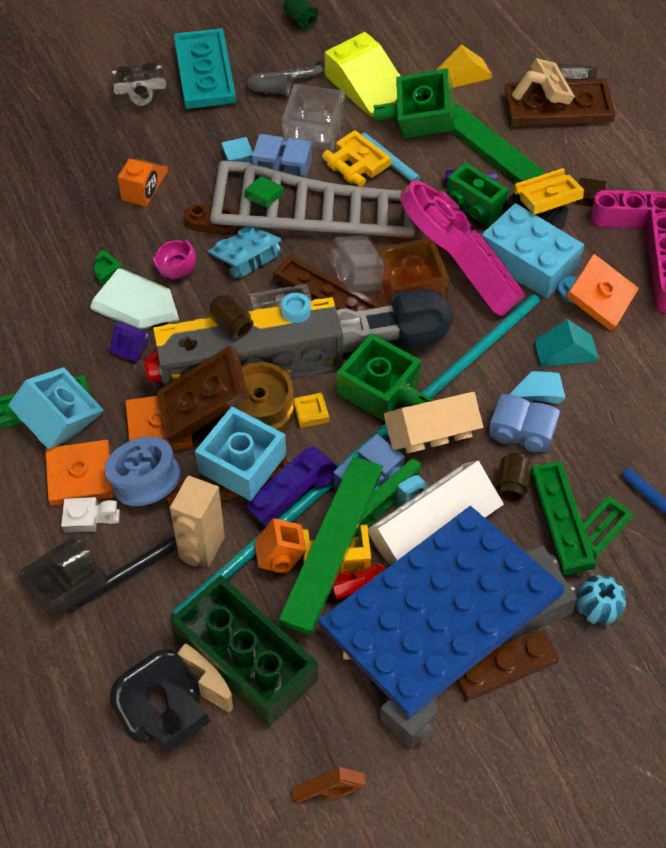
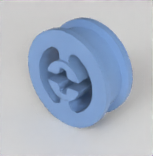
(142, 471)

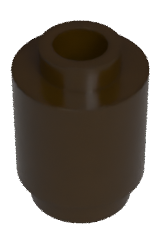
(230, 316)
(514, 477)

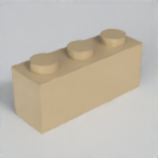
(433, 422)
(197, 522)

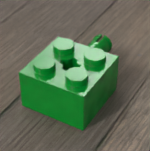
(422, 104)
(380, 378)

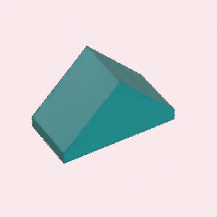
(565, 345)

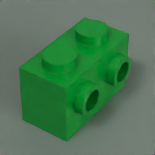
(477, 194)

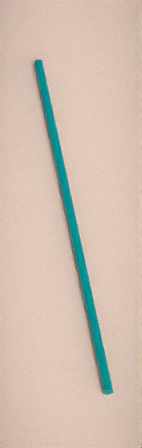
(434, 388)

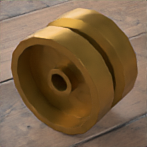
(269, 395)

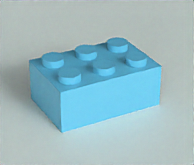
(533, 250)

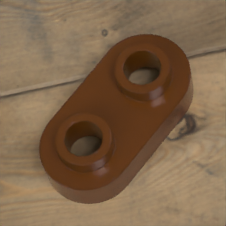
(198, 219)

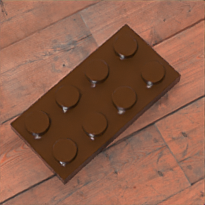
(590, 104)

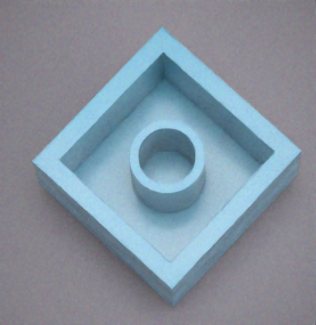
(240, 453)

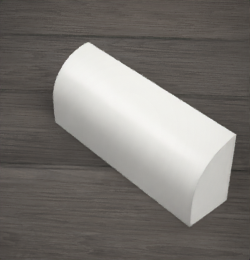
(433, 509)

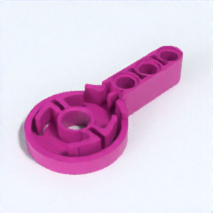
(449, 228)

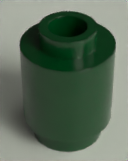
(301, 12)

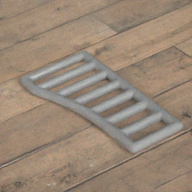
(299, 221)

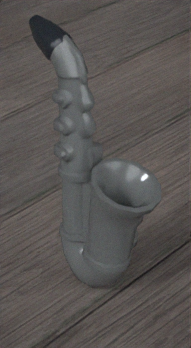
(280, 81)

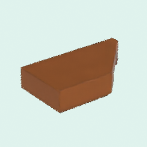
(331, 784)

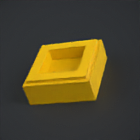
(311, 410)

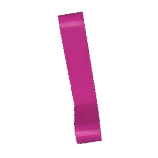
(643, 211)

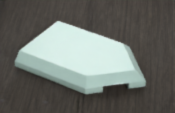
(135, 301)

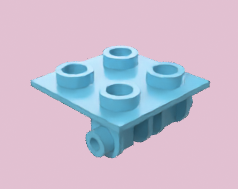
(246, 250)

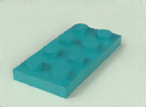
(204, 68)

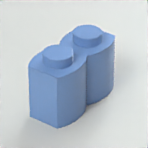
(524, 423)

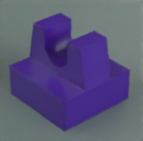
(128, 342)

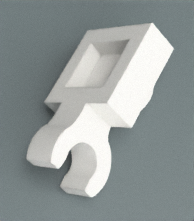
(85, 513)

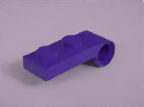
(290, 483)

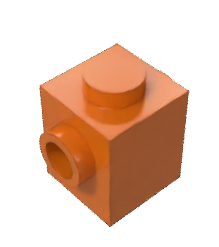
(280, 546)

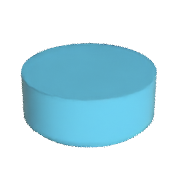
(295, 307)

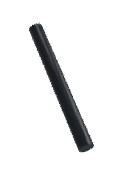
(129, 570)

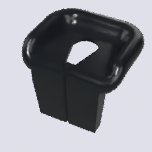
(182, 694)

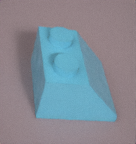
(54, 407)

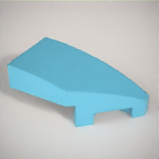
(541, 387)

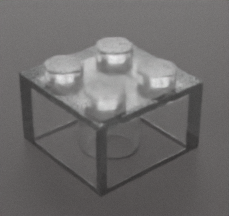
(314, 115)

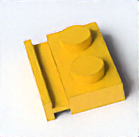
(548, 191)

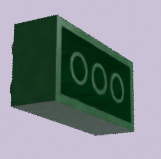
(247, 649)

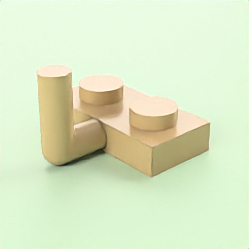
(551, 80)

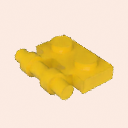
(362, 153)

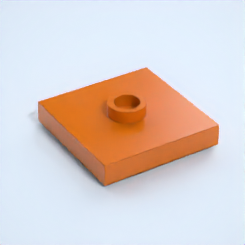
(602, 292)
(146, 420)
(78, 472)

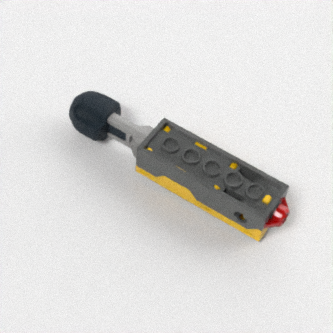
(306, 347)

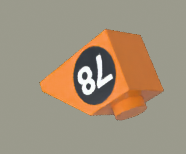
(140, 181)

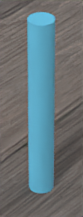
(396, 164)

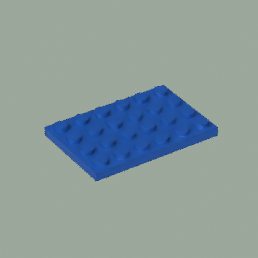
(440, 610)

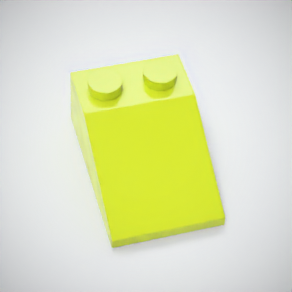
(362, 72)

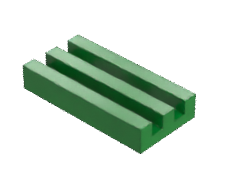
(614, 532)

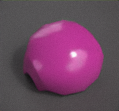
(175, 259)

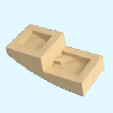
(211, 683)

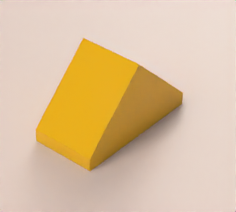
(465, 67)

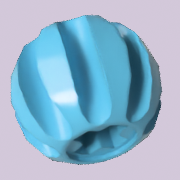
(601, 599)

